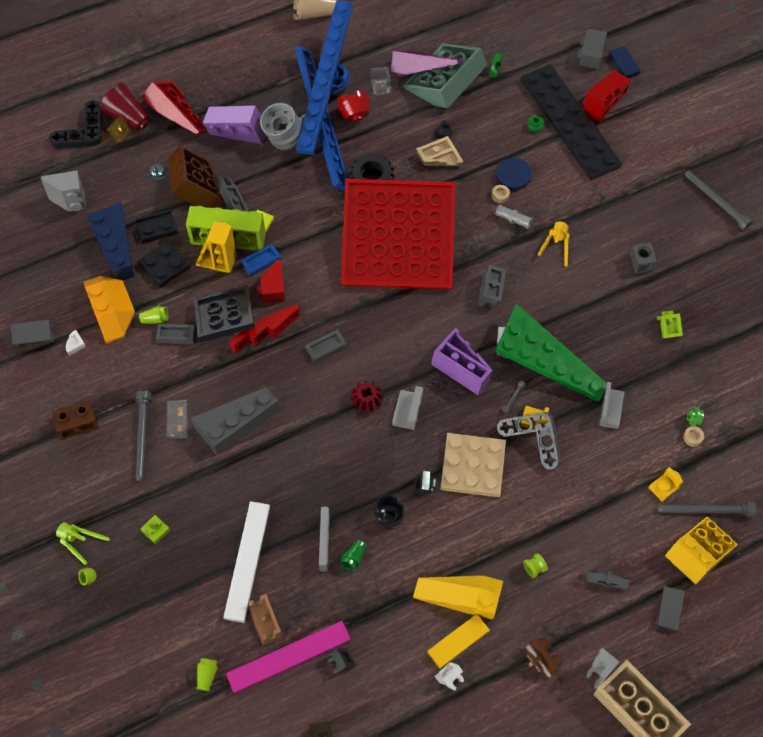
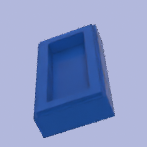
(260, 260)

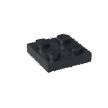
(164, 264)

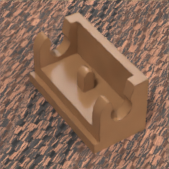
(264, 620)

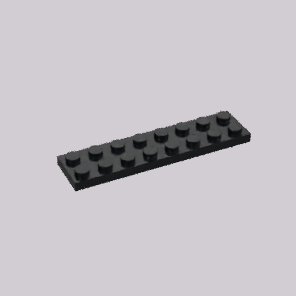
(571, 122)

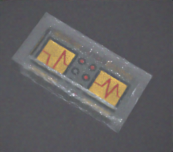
(177, 419)

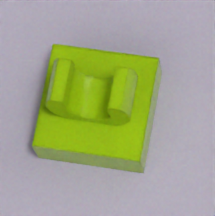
(155, 529)

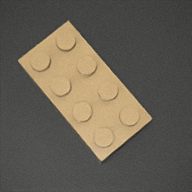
(640, 704)

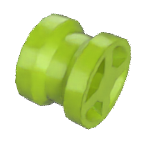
(535, 565)

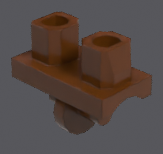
(541, 658)

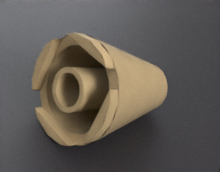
(313, 8)

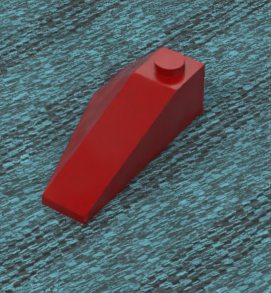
(169, 101)

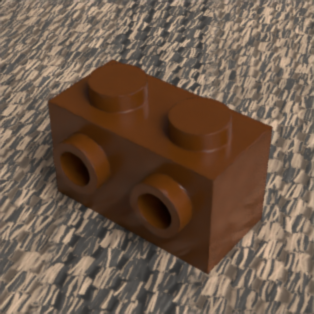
(75, 419)

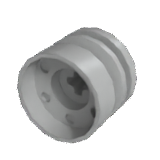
(281, 126)

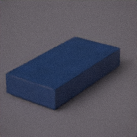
(624, 62)

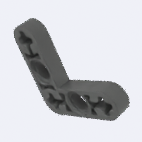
(541, 431)

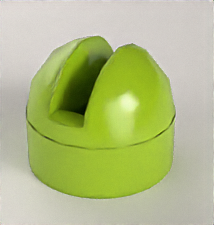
(87, 576)

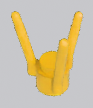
(559, 233)

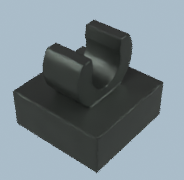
(424, 484)
(343, 660)

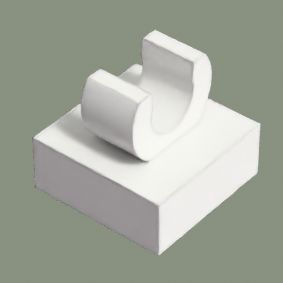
(449, 674)

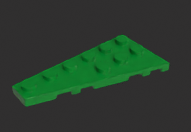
(540, 351)

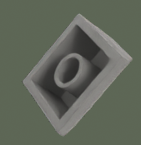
(65, 190)

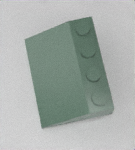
(447, 83)

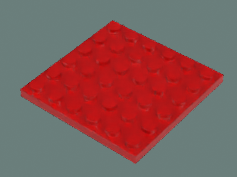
(398, 234)

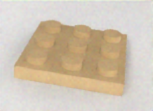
(473, 465)

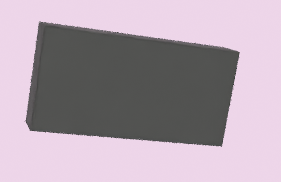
(175, 333)
(326, 346)
(670, 609)

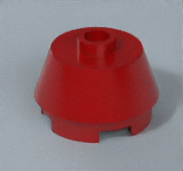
(354, 106)

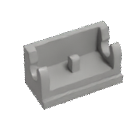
(603, 665)

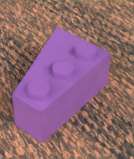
(461, 363)

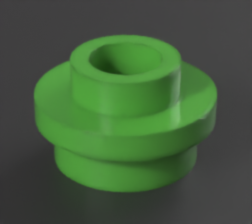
(695, 416)

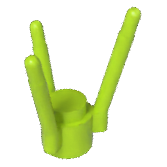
(70, 533)

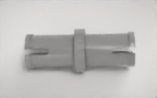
(513, 216)

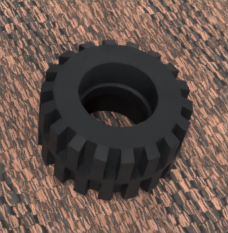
(372, 165)

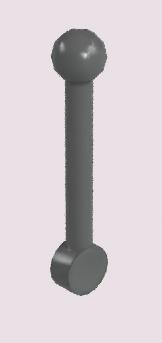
(505, 409)

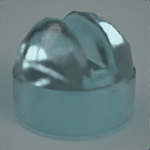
(157, 176)

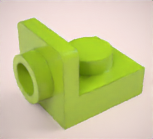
(670, 324)

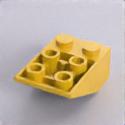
(701, 550)

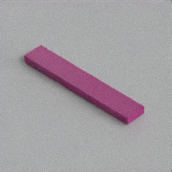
(288, 657)

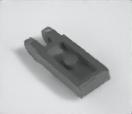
(230, 193)

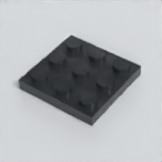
(224, 313)

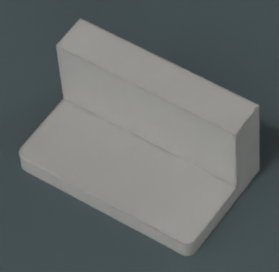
(611, 407)
(408, 408)

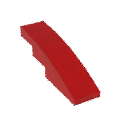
(270, 325)

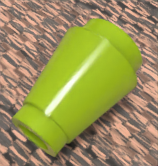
(154, 315)
(205, 673)

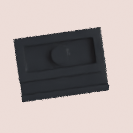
(156, 226)

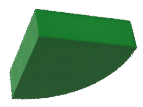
(496, 65)

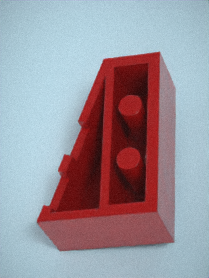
(605, 95)

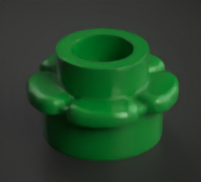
(535, 127)

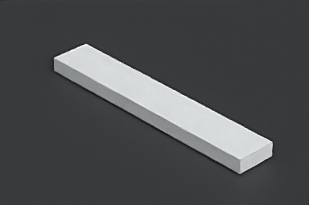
(246, 562)

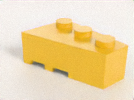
(218, 249)

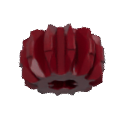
(366, 396)

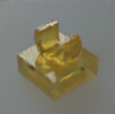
(119, 130)

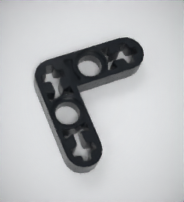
(84, 134)

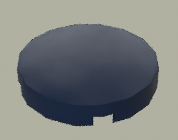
(513, 173)

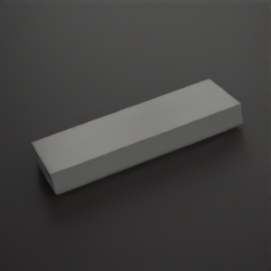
(324, 539)

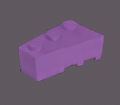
(235, 123)

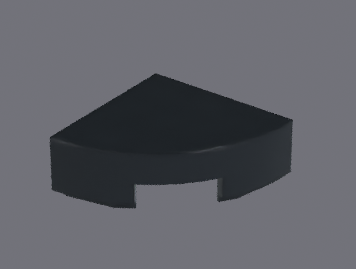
(444, 130)

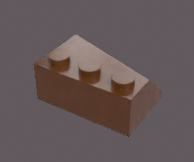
(193, 178)

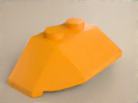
(110, 306)

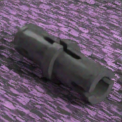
(607, 579)

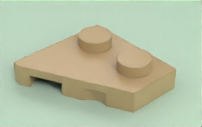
(439, 153)

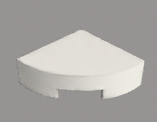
(74, 343)

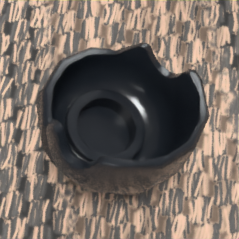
(389, 511)

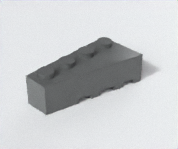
(234, 420)

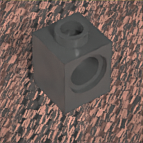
(642, 264)

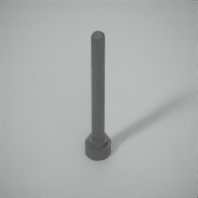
(743, 221)
(143, 399)
(746, 509)

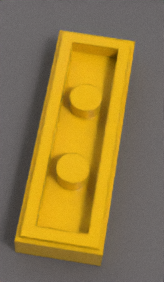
(458, 641)

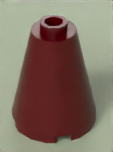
(123, 104)

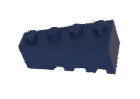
(112, 236)

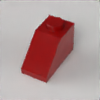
(272, 284)

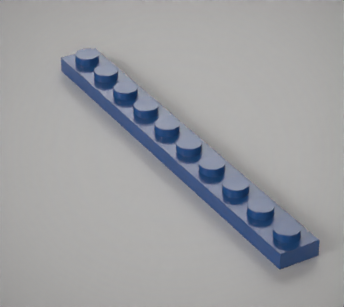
(324, 78)
(327, 135)

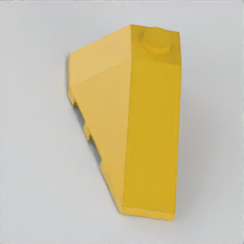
(461, 593)

